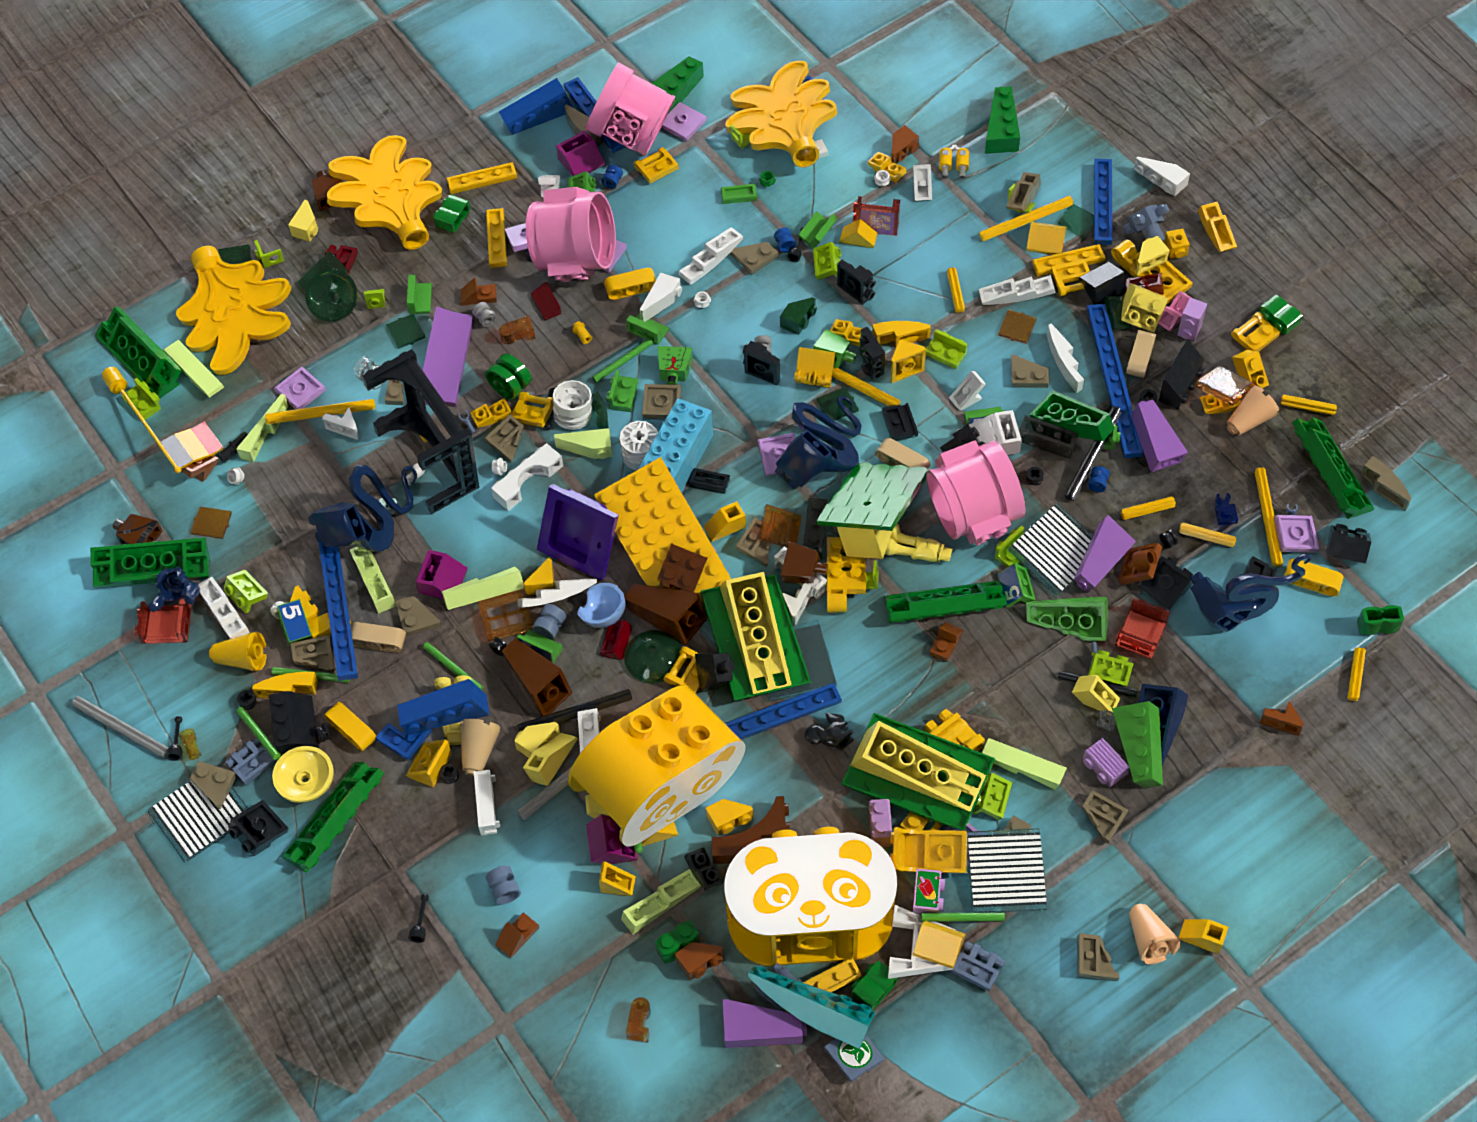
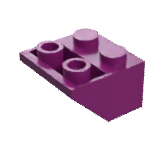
(579, 154)
(439, 574)
(605, 842)

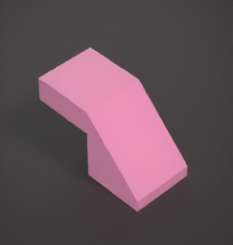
(1172, 314)

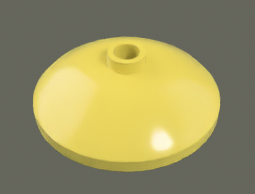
(298, 765)

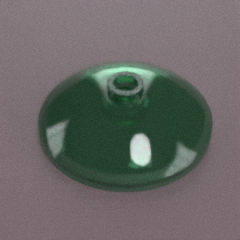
(322, 289)
(648, 665)

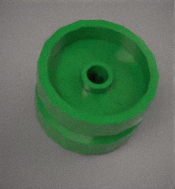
(508, 376)

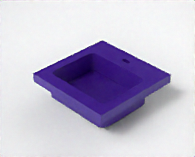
(577, 531)

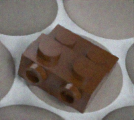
(681, 569)

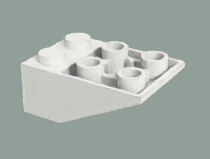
(1000, 428)

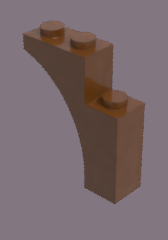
(727, 847)

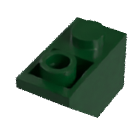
(797, 315)

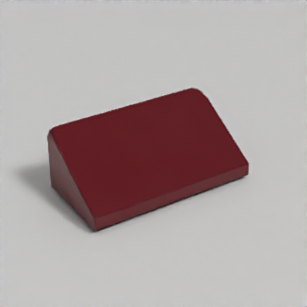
(1151, 282)
(546, 301)
(616, 640)

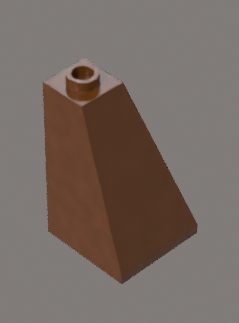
(668, 610)
(538, 676)

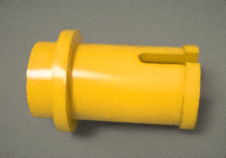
(579, 329)

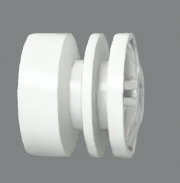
(572, 405)
(636, 441)

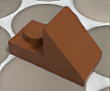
(475, 294)
(201, 468)
(946, 641)
(1287, 722)
(516, 935)

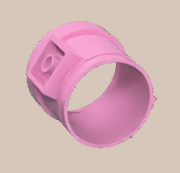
(630, 110)
(571, 233)
(976, 492)

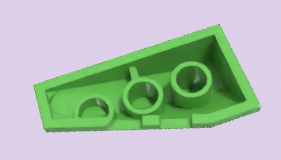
(1075, 616)

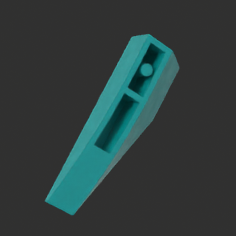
(817, 1007)

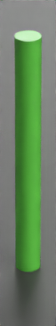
(631, 354)
(448, 663)
(320, 675)
(258, 733)
(962, 917)

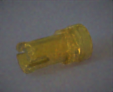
(189, 739)

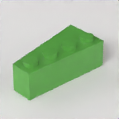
(1141, 741)

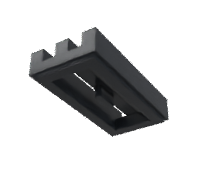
(708, 483)

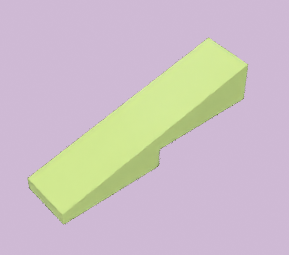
(194, 369)
(254, 440)
(373, 579)
(478, 590)
(1025, 763)
(658, 903)

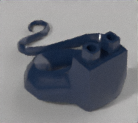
(809, 456)
(345, 526)
(1244, 598)

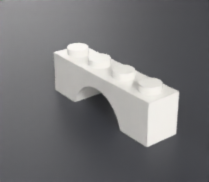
(543, 462)

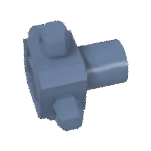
(1147, 221)

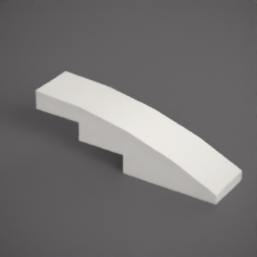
(711, 256)
(1021, 290)
(1062, 355)
(562, 590)
(222, 608)

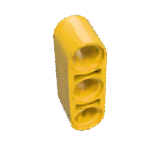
(630, 283)
(1317, 578)
(350, 726)

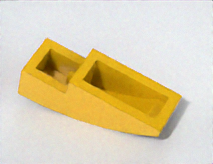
(1217, 227)
(900, 330)
(296, 682)

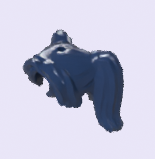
(174, 589)

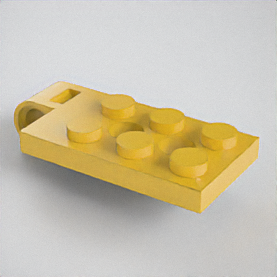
(1126, 256)
(843, 582)

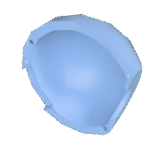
(603, 605)

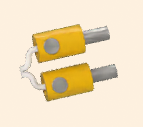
(962, 161)

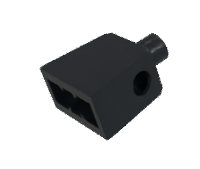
(714, 670)

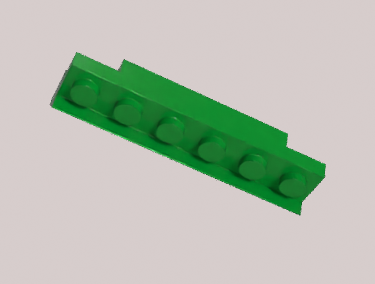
(138, 352)
(1333, 467)
(144, 561)
(944, 601)
(332, 816)

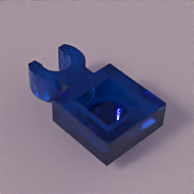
(1225, 512)

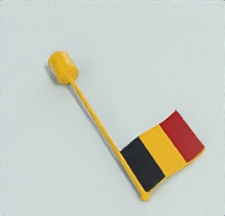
(179, 448)

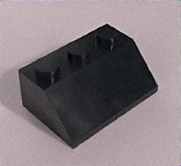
(1182, 376)
(293, 721)

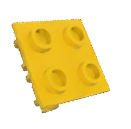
(814, 367)

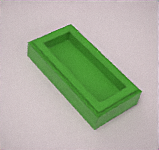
(738, 193)

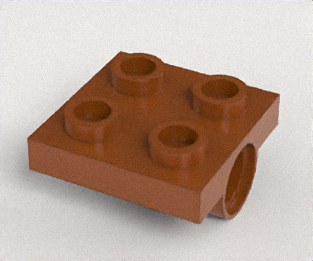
(1140, 563)

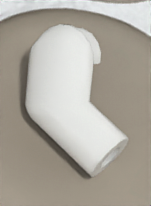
(410, 477)

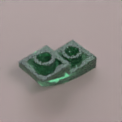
(1114, 308)
(600, 411)

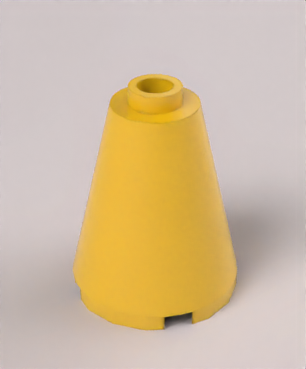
(240, 652)

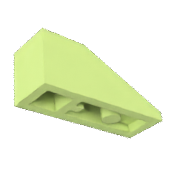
(589, 443)

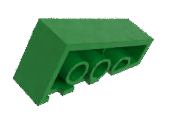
(681, 79)
(1003, 126)
(1074, 416)

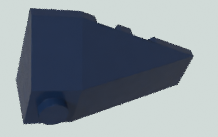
(1171, 707)

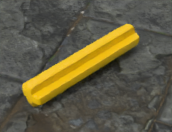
(955, 290)
(1307, 404)
(1147, 508)
(1208, 535)
(1356, 674)

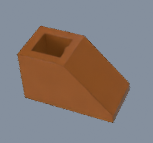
(903, 144)
(697, 958)

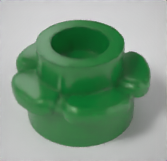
(767, 178)

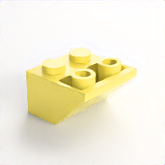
(1142, 307)

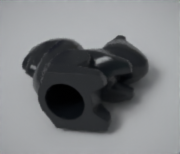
(831, 736)

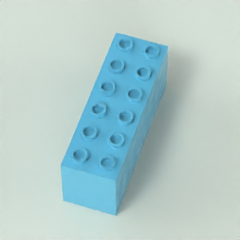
(682, 440)

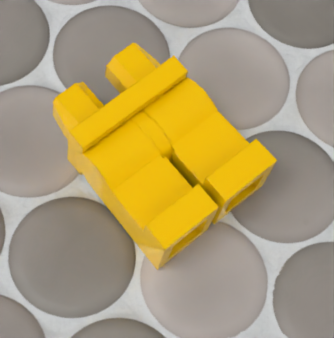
(955, 730)

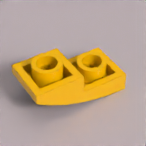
(884, 162)
(847, 330)
(1214, 405)
(490, 415)
(320, 626)

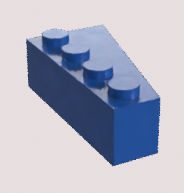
(536, 108)
(443, 707)

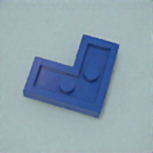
(402, 743)

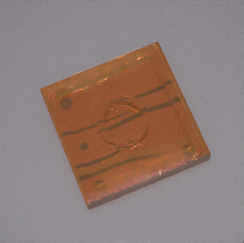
(779, 526)

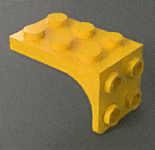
(929, 850)

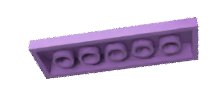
(448, 353)

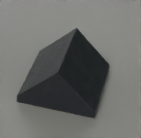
(1103, 282)

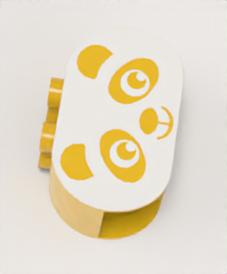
(657, 763)
(810, 898)

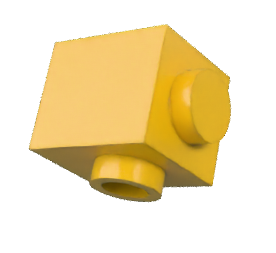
(1177, 243)

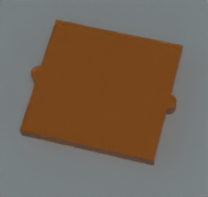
(1017, 326)
(211, 522)

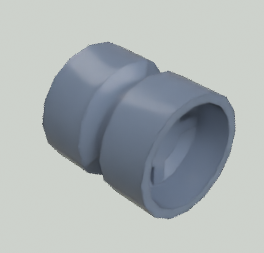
(549, 621)
(503, 885)

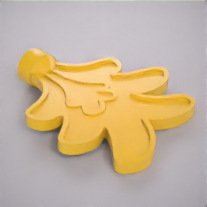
(784, 113)
(386, 191)
(231, 308)

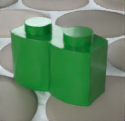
(451, 213)
(1280, 314)
(1383, 620)
(674, 941)
(873, 986)

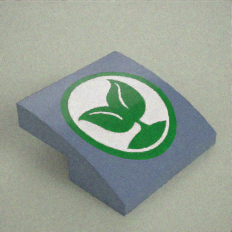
(852, 1060)

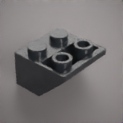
(1348, 543)

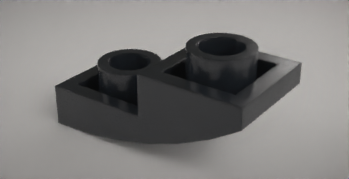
(702, 868)

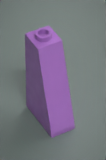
(1157, 438)
(1104, 551)
(759, 1026)

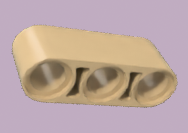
(1141, 353)
(895, 454)
(377, 637)

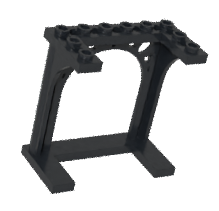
(455, 452)

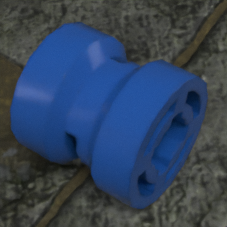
(611, 177)
(784, 239)
(1098, 479)

